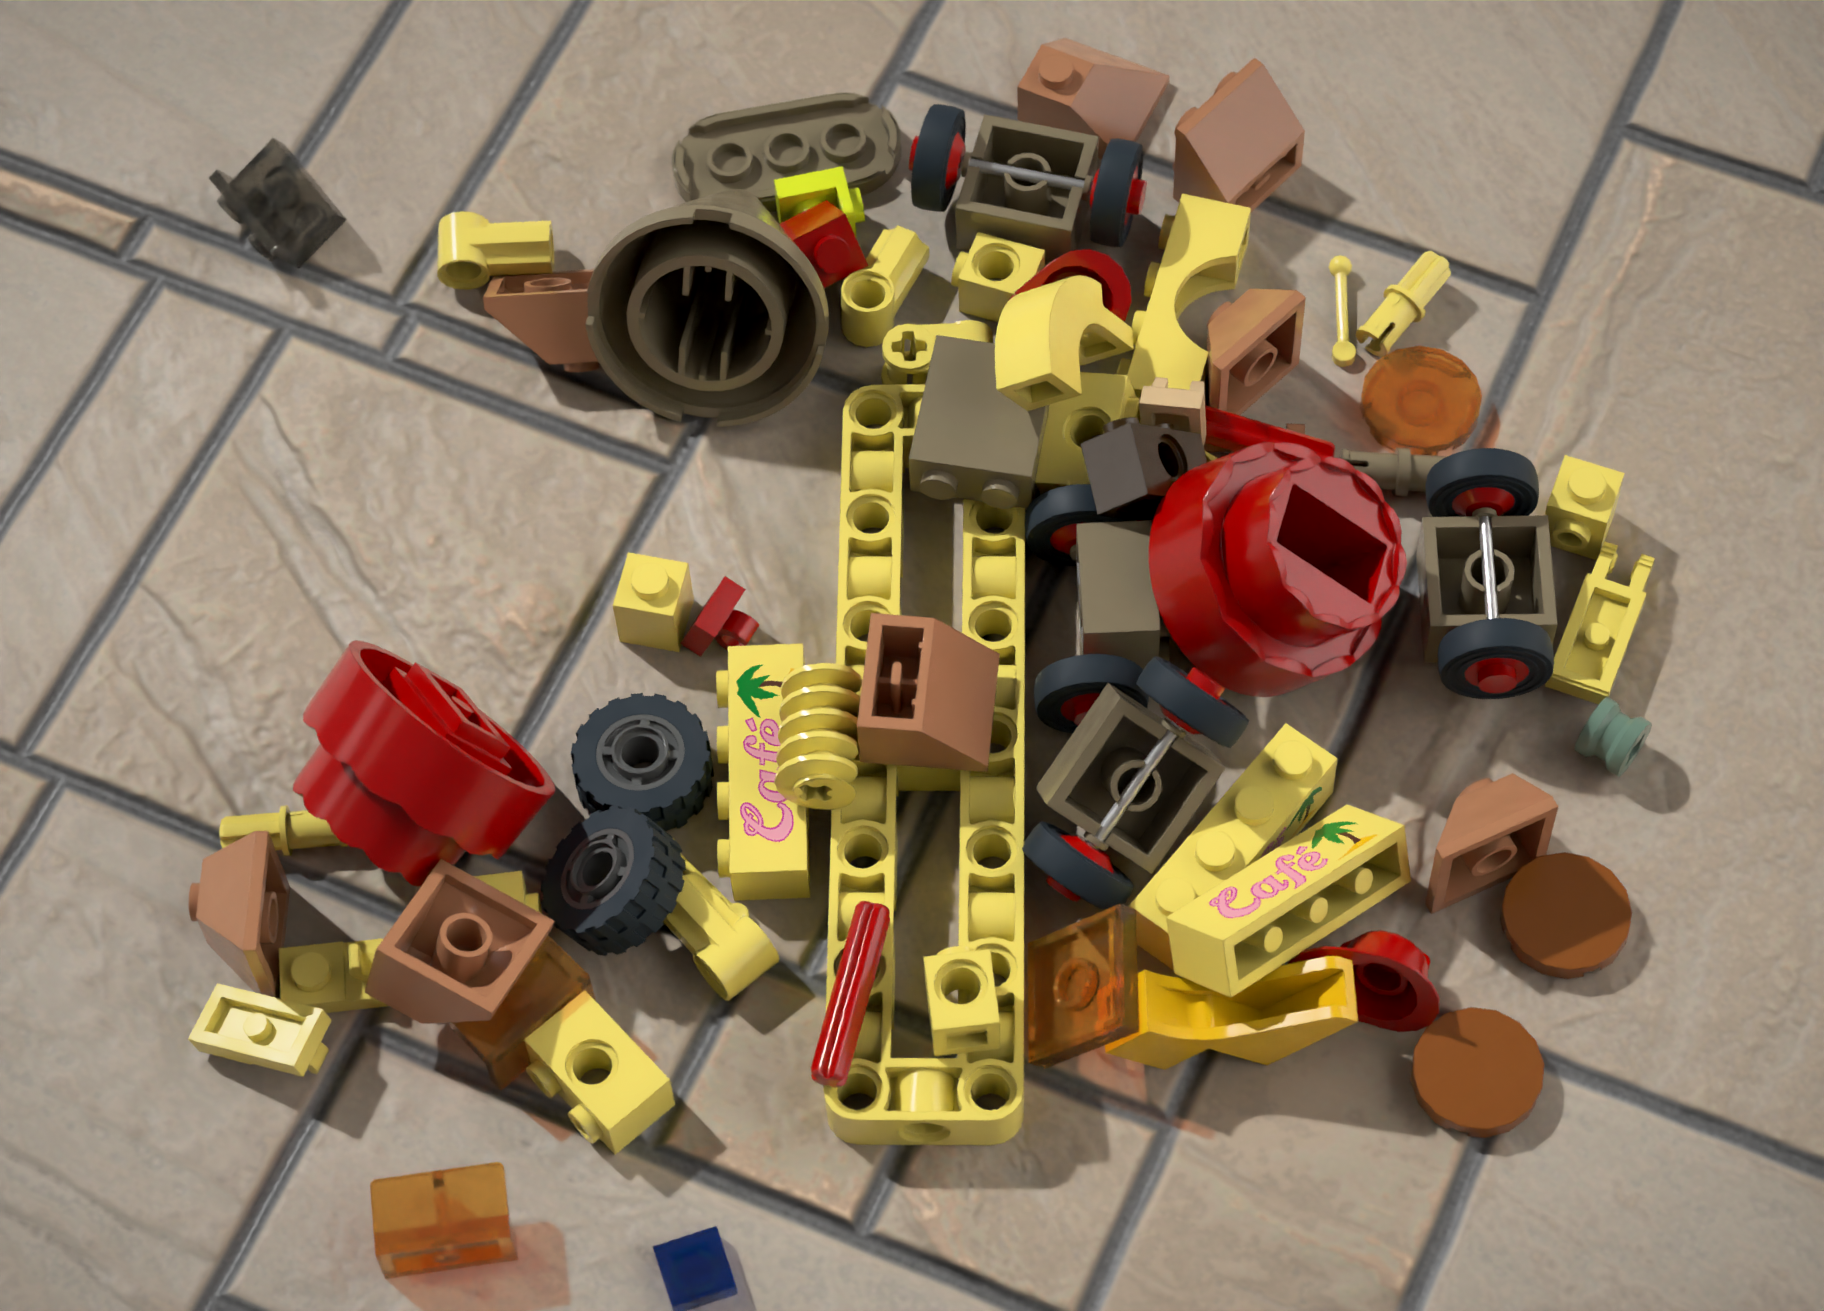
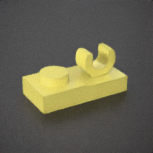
(328, 975)
(262, 1031)

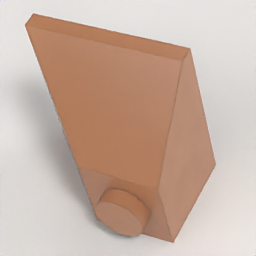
(1088, 92)
(546, 314)
(1252, 346)
(1489, 837)
(244, 909)
(455, 949)

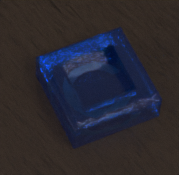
(695, 1270)

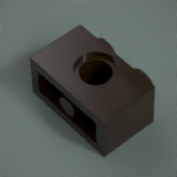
(1137, 464)

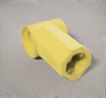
(475, 249)
(877, 291)
(724, 947)

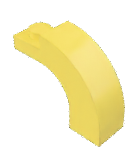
(1049, 335)

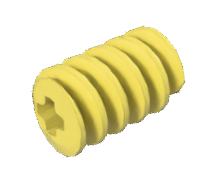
(818, 736)

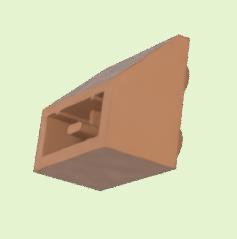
(1238, 141)
(926, 695)

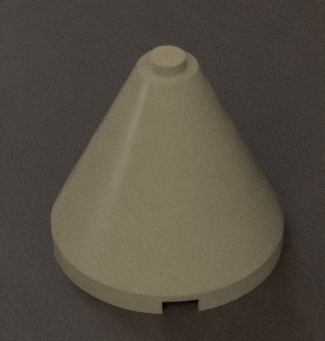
(708, 311)

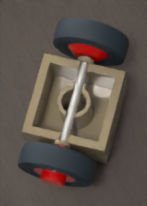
(1026, 181)
(1486, 576)
(1114, 597)
(1131, 781)

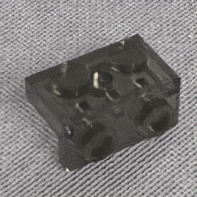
(279, 205)

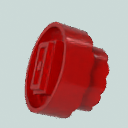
(1274, 566)
(414, 766)

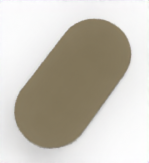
(786, 140)

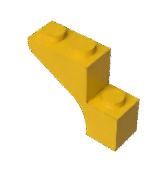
(1260, 1024)

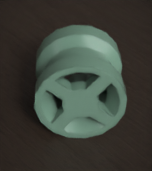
(1613, 736)

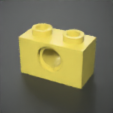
(1077, 419)
(587, 1039)

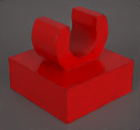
(721, 621)

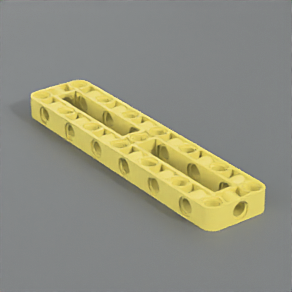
(929, 1097)

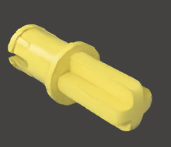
(1404, 303)
(287, 830)

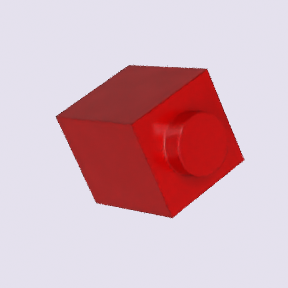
(826, 241)

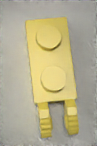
(1599, 629)

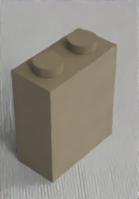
(971, 435)

